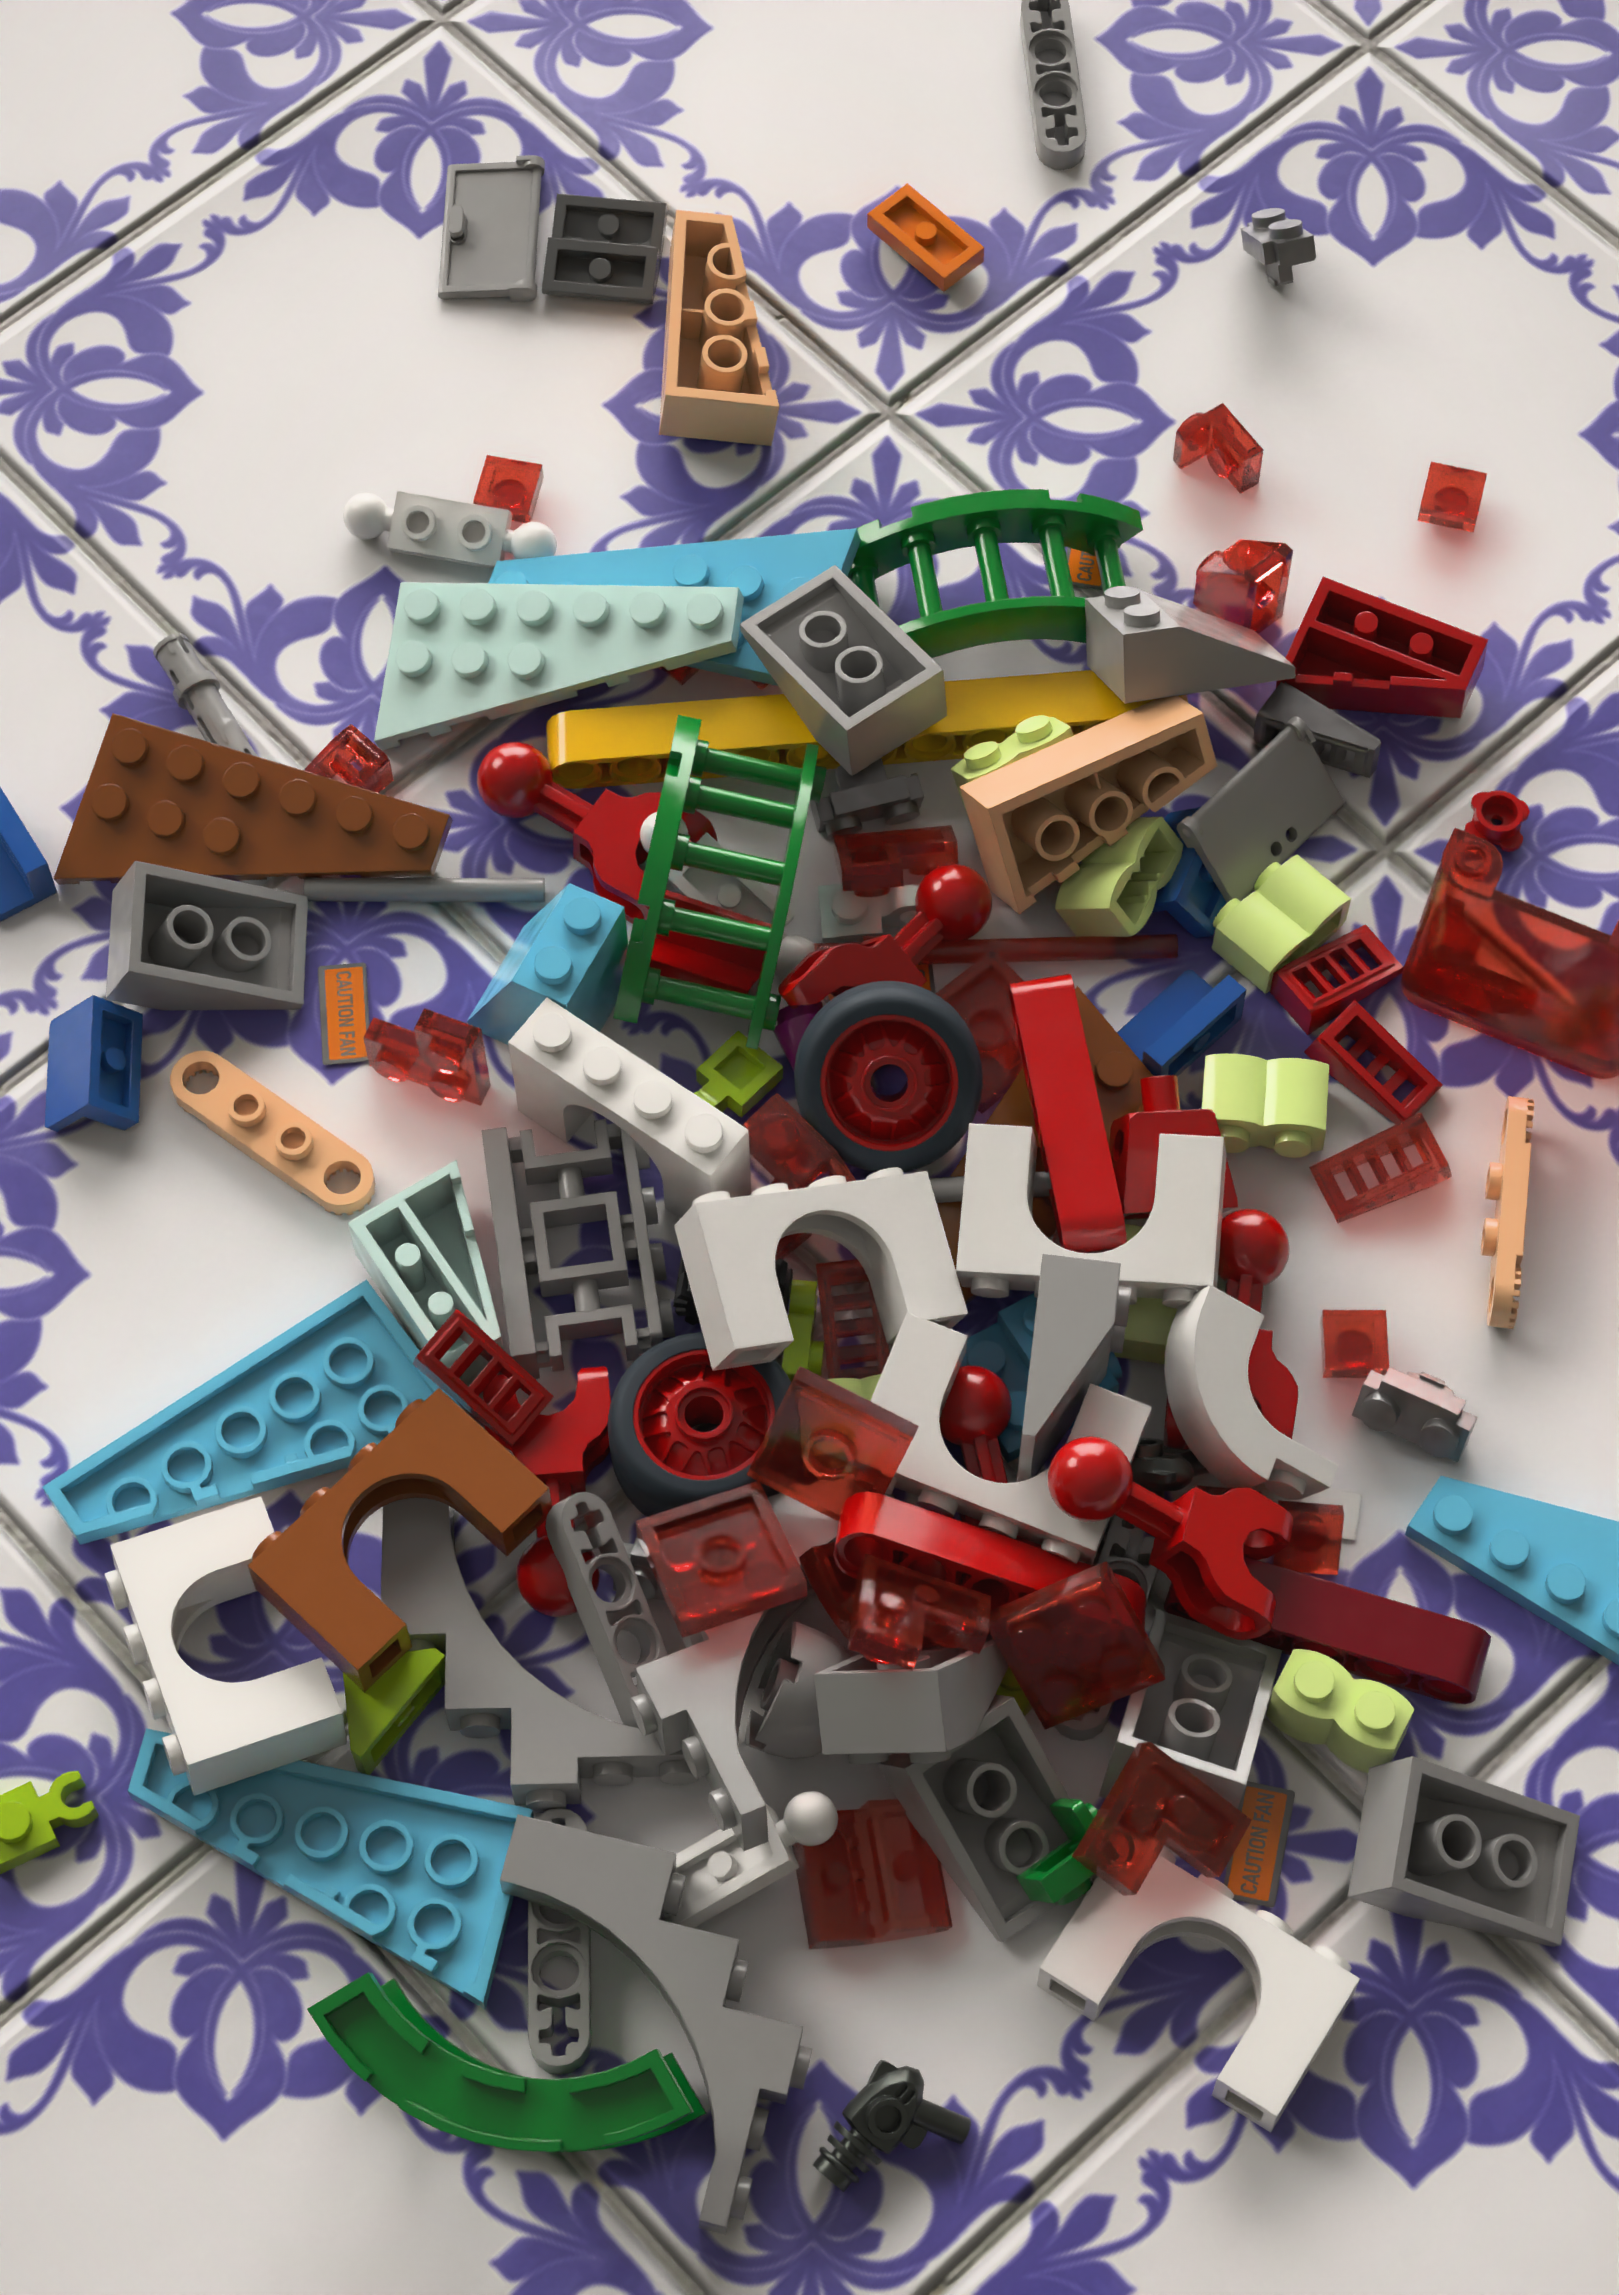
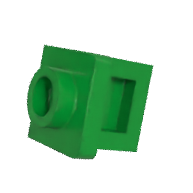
(1058, 1874)

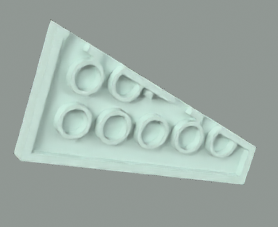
(525, 646)

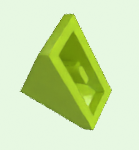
(391, 1705)

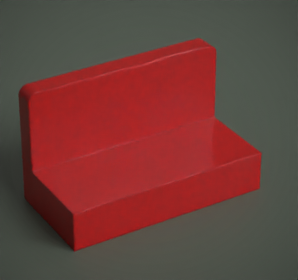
(708, 960)

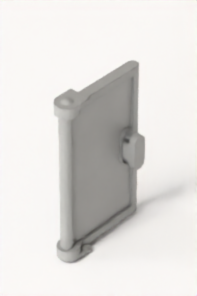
(498, 219)
(1248, 818)

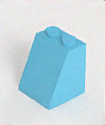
(565, 954)

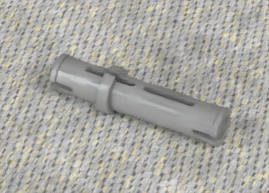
(199, 693)

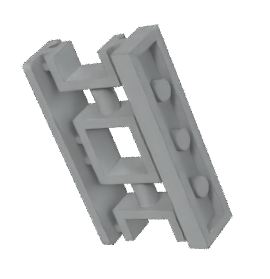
(526, 1249)

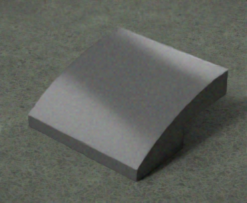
(605, 248)

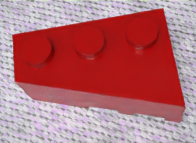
(1382, 656)

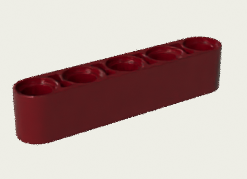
(1369, 1634)

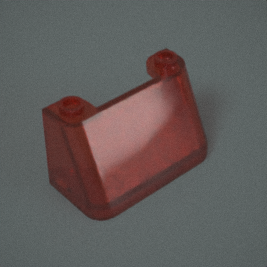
(1514, 965)

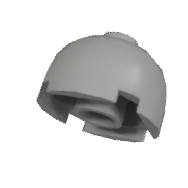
(789, 1695)

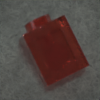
(1225, 442)

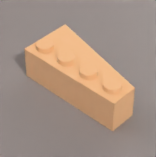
(712, 349)
(1081, 793)

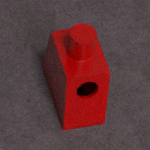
(1136, 1144)

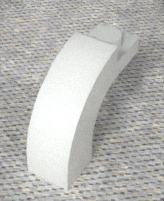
(1215, 1406)

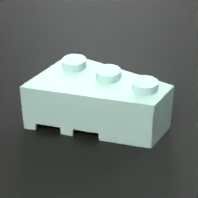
(428, 1261)

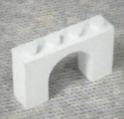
(572, 1069)
(882, 1220)
(1165, 1260)
(917, 1387)
(216, 1726)
(1295, 1987)

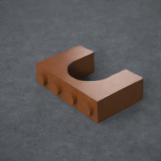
(429, 1455)

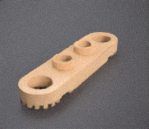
(272, 1132)
(1505, 1234)

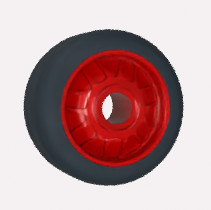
(881, 1027)
(652, 1419)

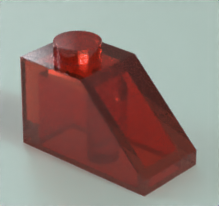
(1245, 583)

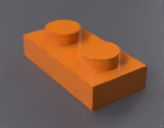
(925, 237)

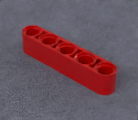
(1067, 1114)
(953, 1551)

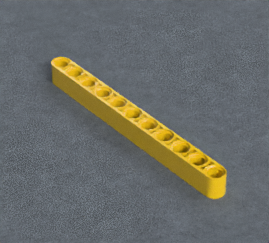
(635, 741)

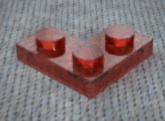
(876, 860)
(437, 1054)
(901, 1605)
(1153, 1807)

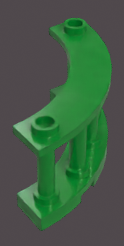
(983, 522)
(673, 851)
(448, 2089)

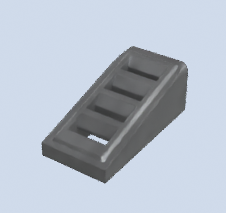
(1337, 739)

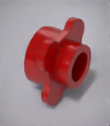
(1499, 806)

